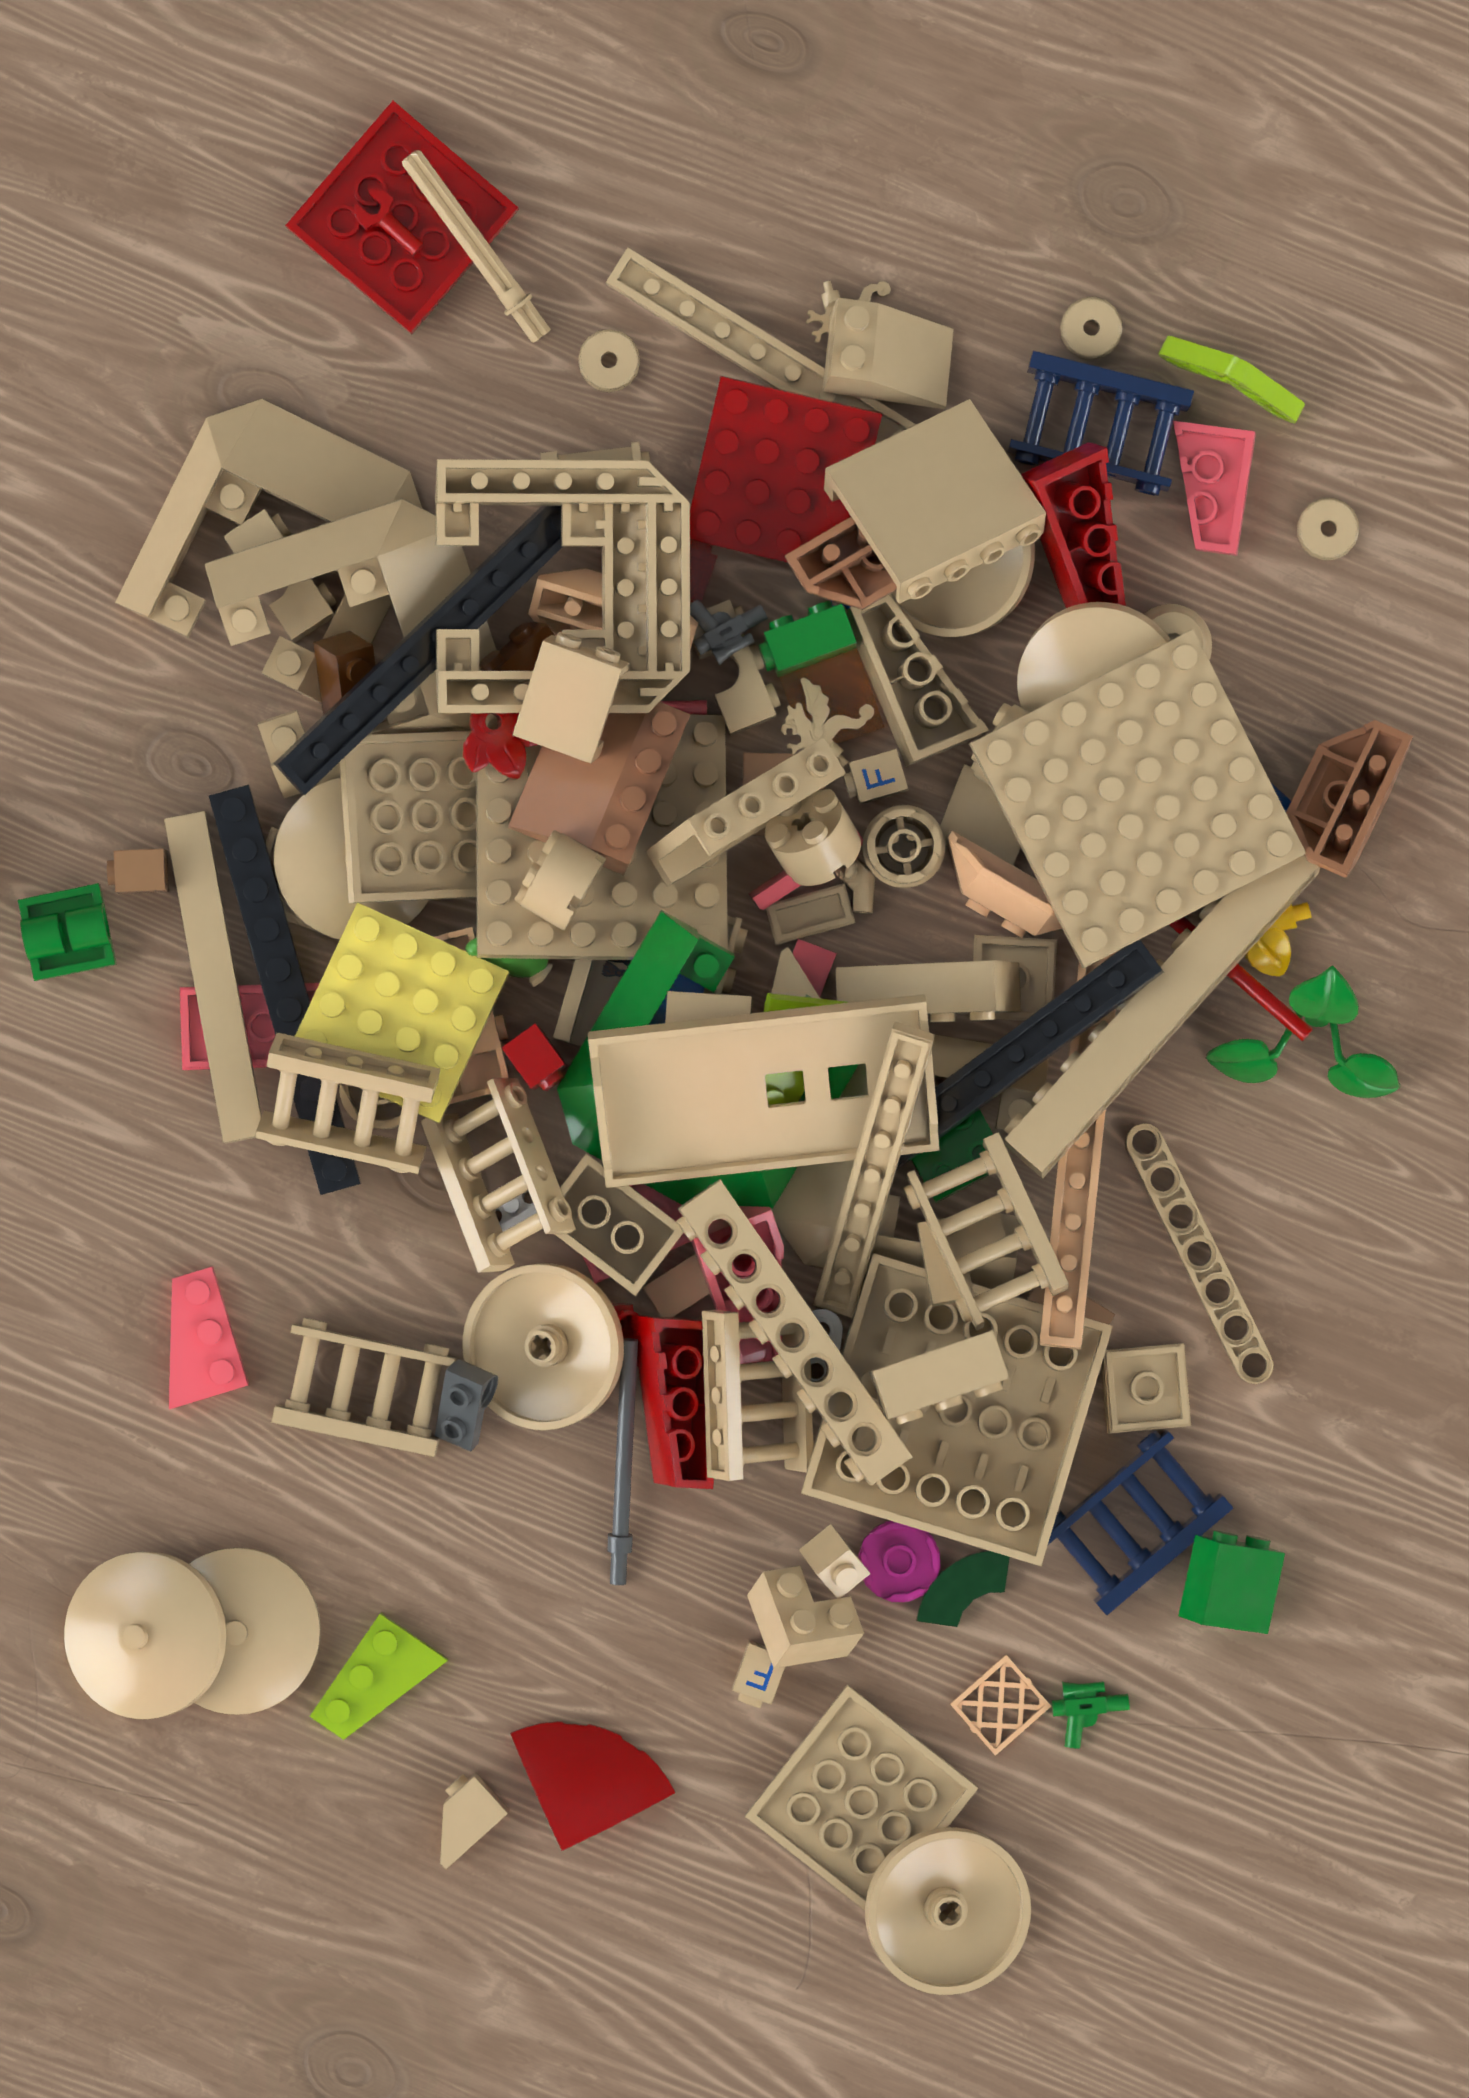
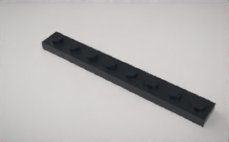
(1042, 1036)

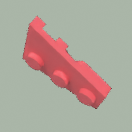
(1216, 482)
(201, 1341)

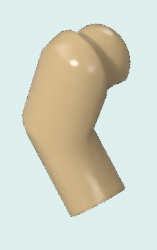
(862, 882)

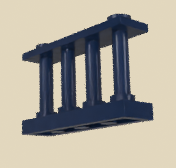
(1088, 383)
(1175, 1535)

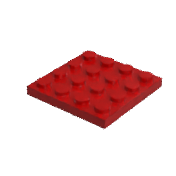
(374, 261)
(767, 467)

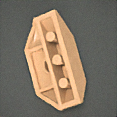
(573, 601)
(1000, 888)

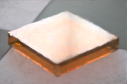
(846, 687)

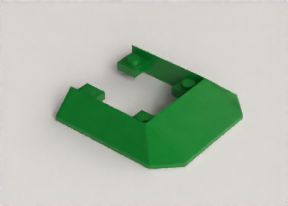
(665, 953)

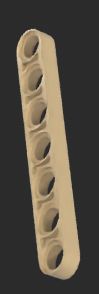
(1214, 1268)

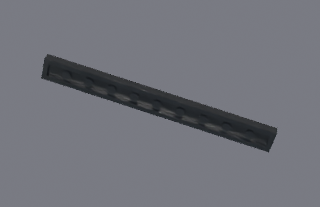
(415, 654)
(274, 957)

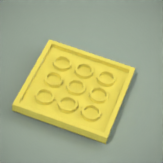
(404, 1000)

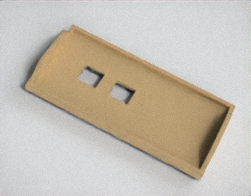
(695, 1091)

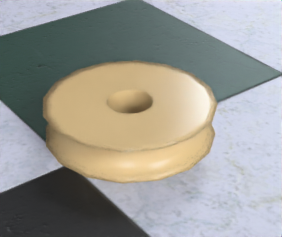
(1093, 310)
(603, 343)
(1310, 532)

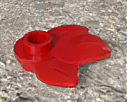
(495, 746)

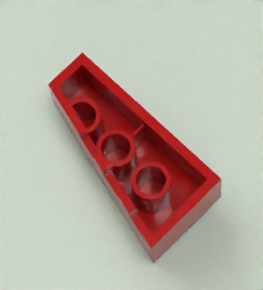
(1079, 525)

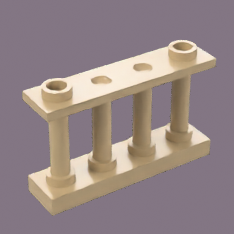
(354, 1068)
(466, 1187)
(1026, 1236)
(723, 1401)
(337, 1418)

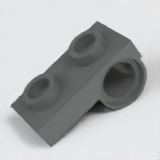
(462, 1404)

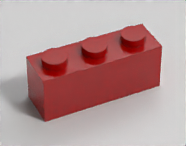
(536, 1058)

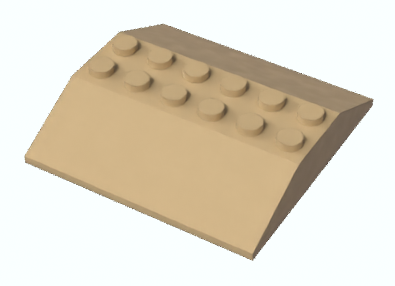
(980, 1468)

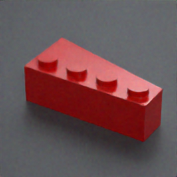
(673, 1398)

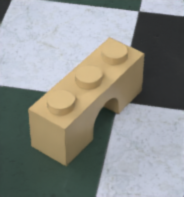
(303, 604)
(748, 700)

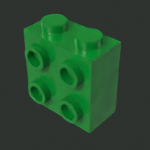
(807, 641)
(1232, 1582)

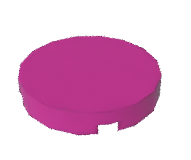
(900, 1561)

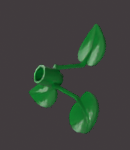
(1321, 1002)

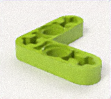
(1235, 372)

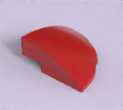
(587, 1777)

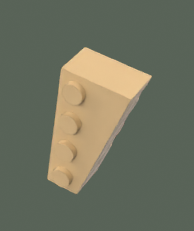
(912, 688)
(949, 987)

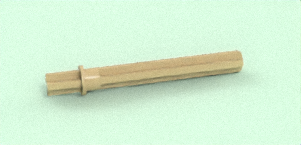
(472, 241)

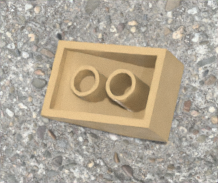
(887, 355)

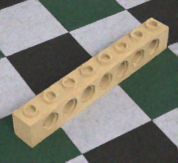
(887, 1448)

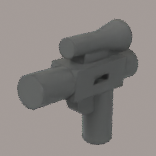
(723, 632)

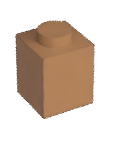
(139, 871)

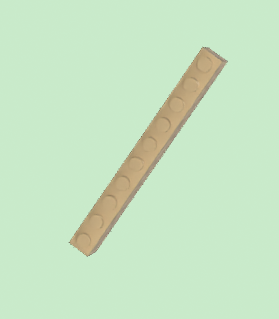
(1152, 1016)

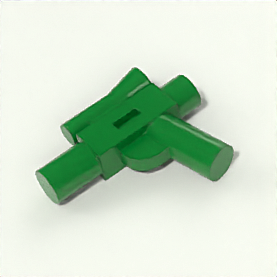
(1083, 1707)

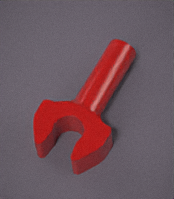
(385, 220)

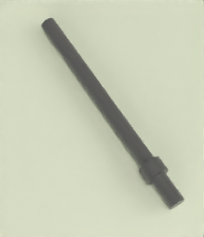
(620, 1539)

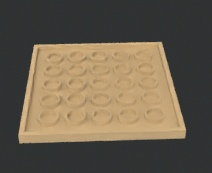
(1137, 798)
(617, 907)

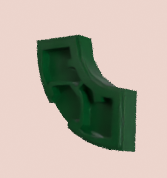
(960, 1585)

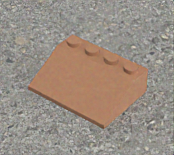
(607, 799)

